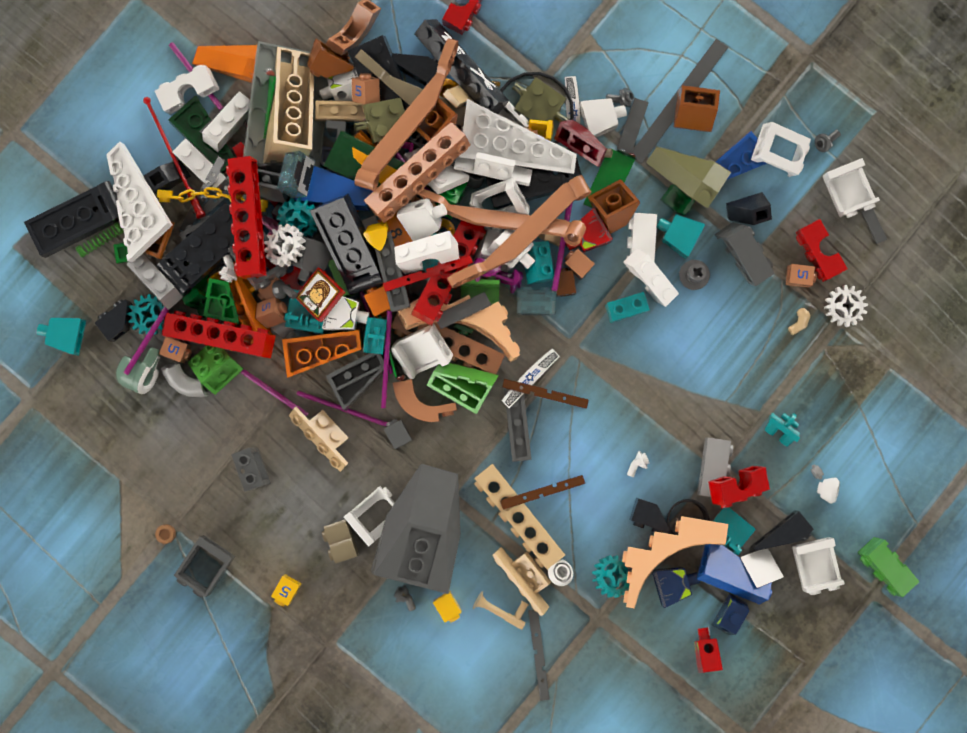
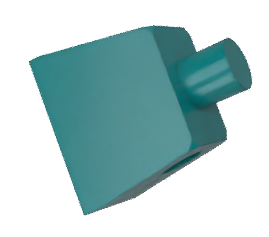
(680, 234)
(64, 334)

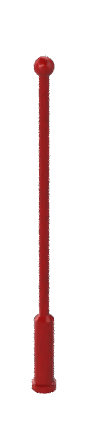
(195, 203)

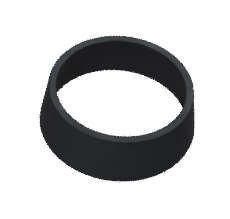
(704, 511)

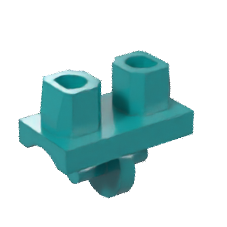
(374, 335)
(789, 433)

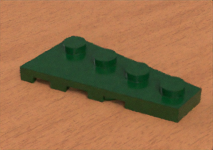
(189, 122)

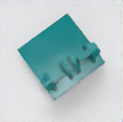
(300, 318)
(738, 529)

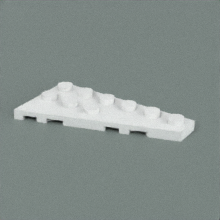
(505, 139)
(136, 204)

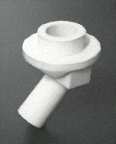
(228, 273)
(641, 460)

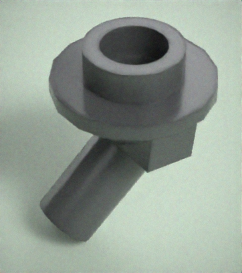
(624, 98)
(824, 142)
(281, 290)
(402, 595)

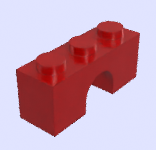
(459, 17)
(810, 238)
(751, 483)

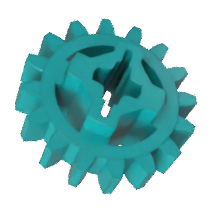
(299, 217)
(145, 322)
(609, 579)

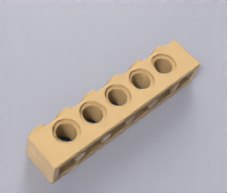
(553, 552)

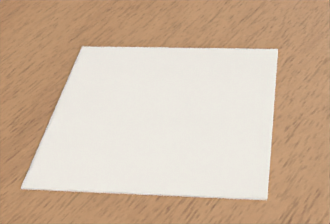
(761, 567)

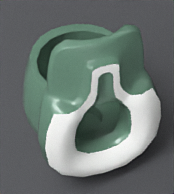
(142, 375)

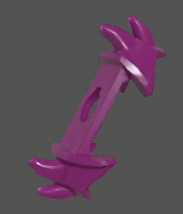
(513, 279)

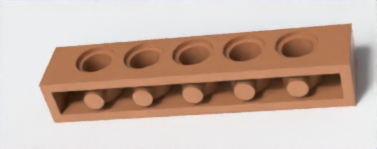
(421, 163)
(494, 357)

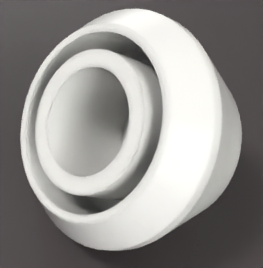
(829, 489)
(560, 573)

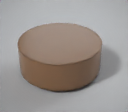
(165, 534)

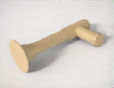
(512, 619)

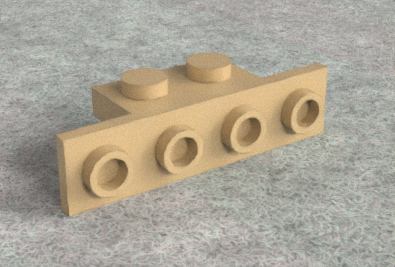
(323, 434)
(526, 576)

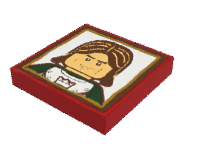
(320, 294)

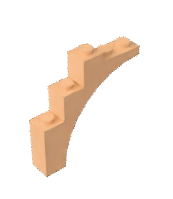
(486, 321)
(643, 562)

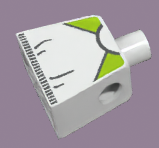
(339, 86)
(345, 315)

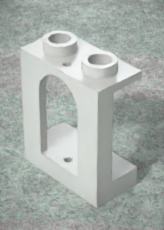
(764, 142)
(510, 186)
(352, 516)

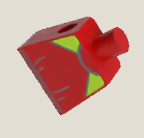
(595, 234)
(707, 661)

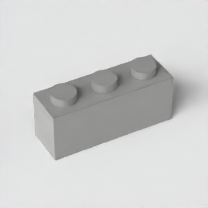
(155, 281)
(714, 463)

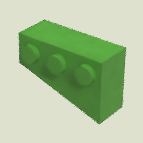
(462, 384)
(887, 567)

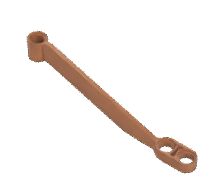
(368, 175)
(570, 231)
(519, 240)

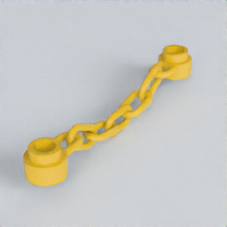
(167, 195)

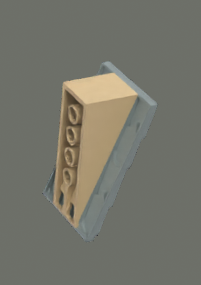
(292, 108)

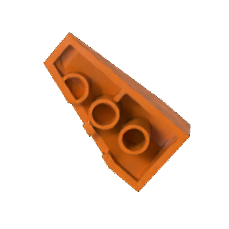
(232, 60)
(245, 305)

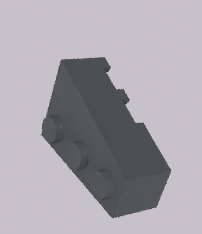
(268, 181)
(746, 252)
(355, 378)

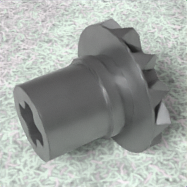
(694, 274)

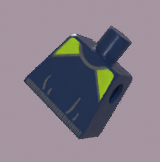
(673, 584)
(731, 615)

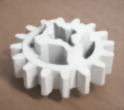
(284, 245)
(843, 311)

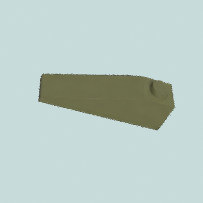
(692, 175)

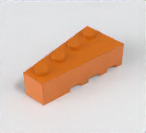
(314, 350)

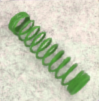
(82, 253)

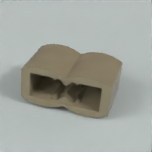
(340, 541)

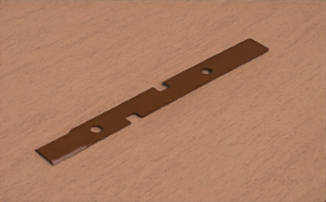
(542, 392)
(547, 490)

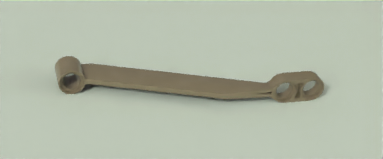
(403, 89)

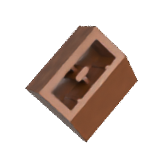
(696, 108)

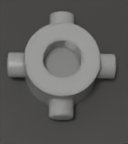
(817, 472)

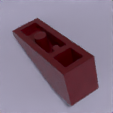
(580, 141)

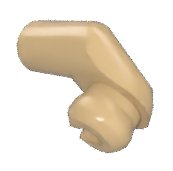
(802, 323)

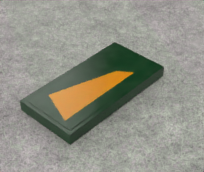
(349, 154)

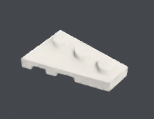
(446, 179)

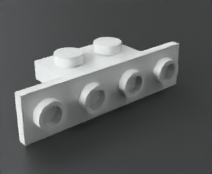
(494, 167)

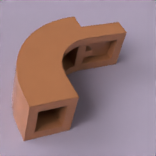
(355, 29)
(410, 403)

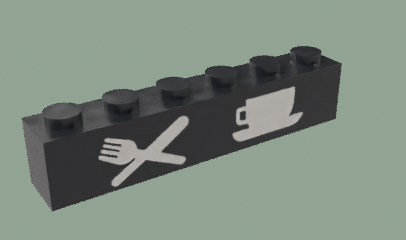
(463, 69)

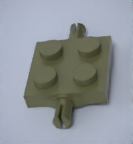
(539, 102)
(380, 118)

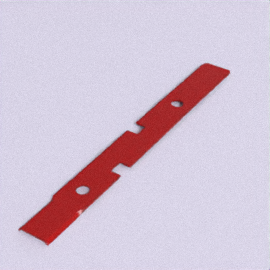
(430, 272)

